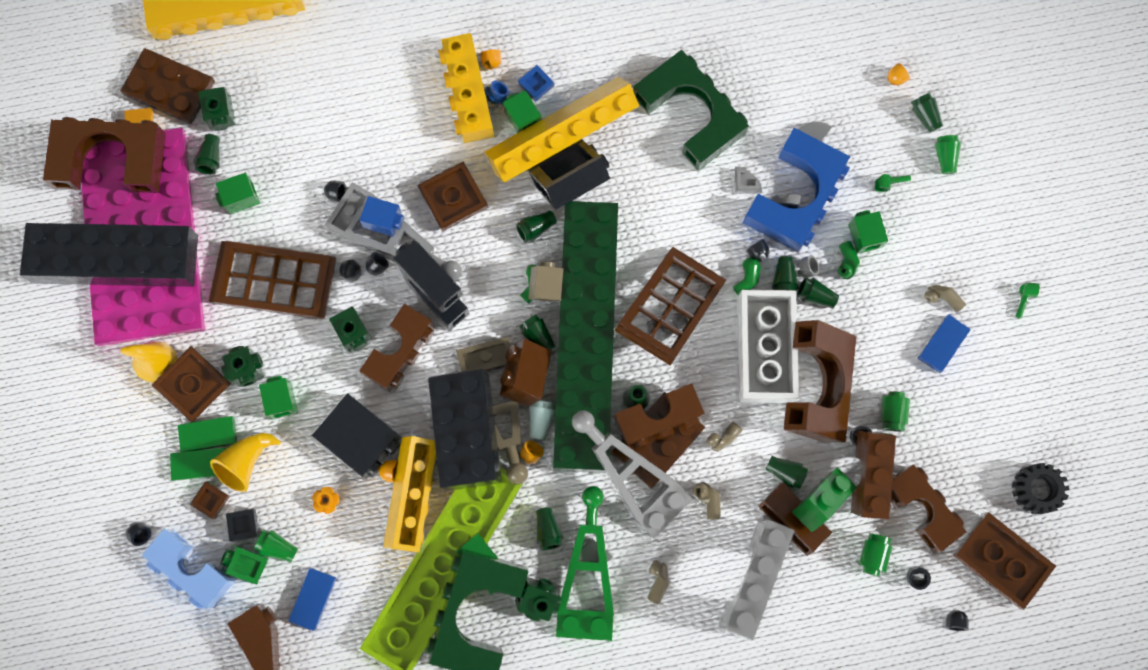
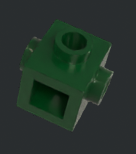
(248, 372)
(538, 599)

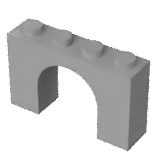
(768, 549)

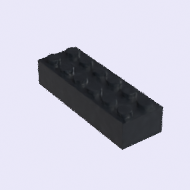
(109, 254)

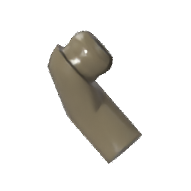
(945, 293)
(726, 439)
(711, 498)
(661, 583)

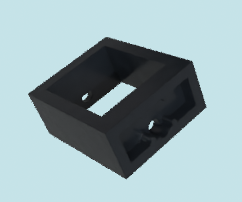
(570, 173)

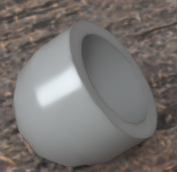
(808, 267)

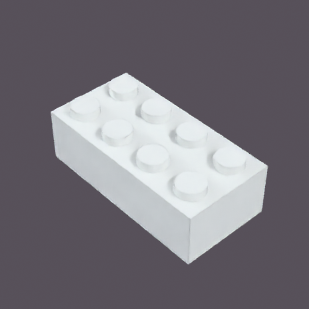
(765, 346)

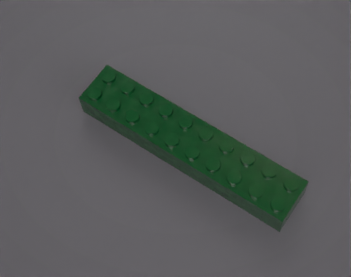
(585, 331)

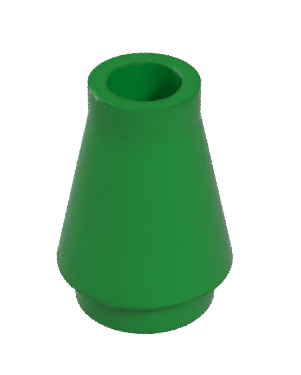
(948, 153)
(274, 546)

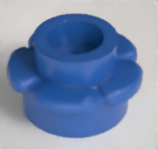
(496, 92)

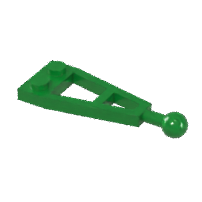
(587, 623)

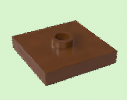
(452, 196)
(191, 384)

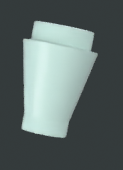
(540, 418)

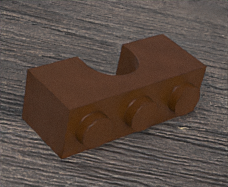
(389, 369)
(638, 427)
(874, 491)
(941, 525)

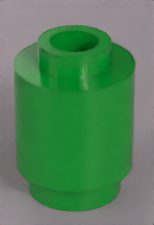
(895, 411)
(875, 554)

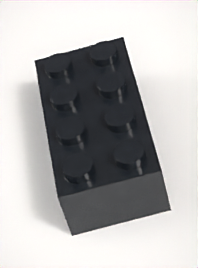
(464, 430)

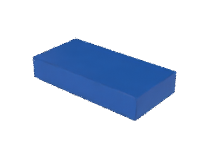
(944, 343)
(312, 599)

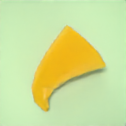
(151, 359)
(237, 462)

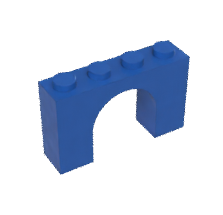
(824, 168)

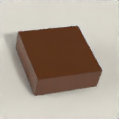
(210, 500)

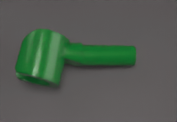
(884, 182)
(1026, 290)

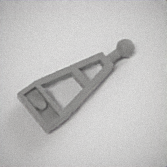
(347, 218)
(665, 503)

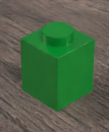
(521, 111)
(237, 193)
(868, 231)
(278, 397)

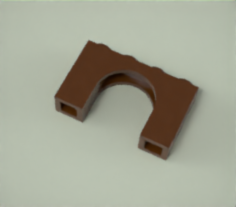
(73, 139)
(835, 355)

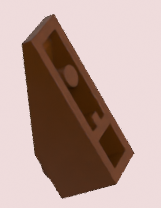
(258, 637)

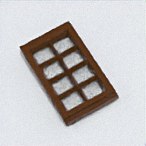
(272, 280)
(670, 305)

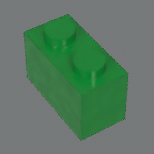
(824, 499)

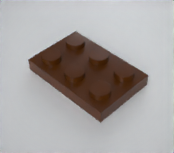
(166, 85)
(664, 451)
(1004, 560)

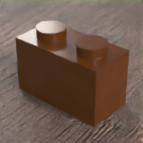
(525, 372)

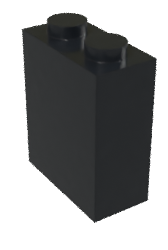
(357, 437)

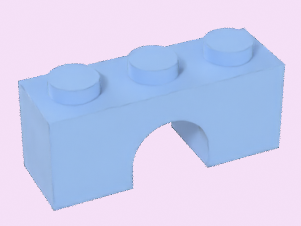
(168, 556)

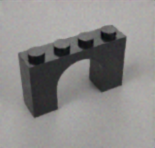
(431, 284)

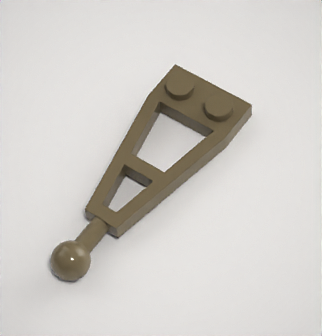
(489, 357)

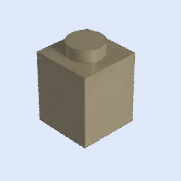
(545, 282)

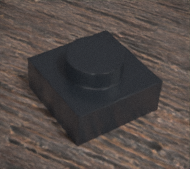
(242, 525)

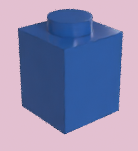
(381, 216)

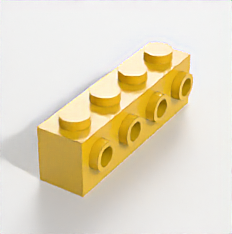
(467, 88)
(410, 494)

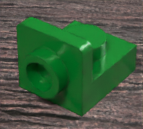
(243, 564)

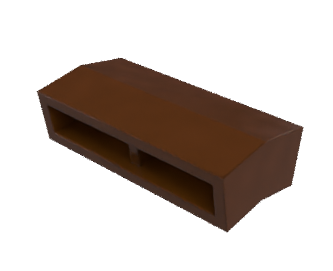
(779, 509)

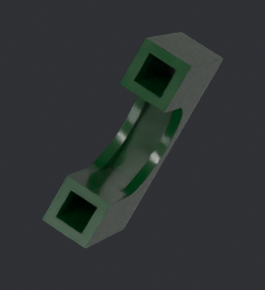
(682, 76)
(472, 573)

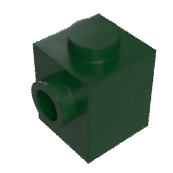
(217, 108)
(350, 329)

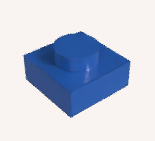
(536, 83)

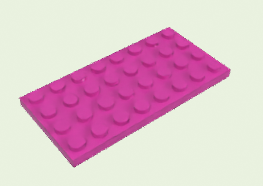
(141, 312)

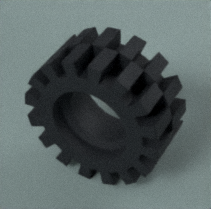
(1055, 482)

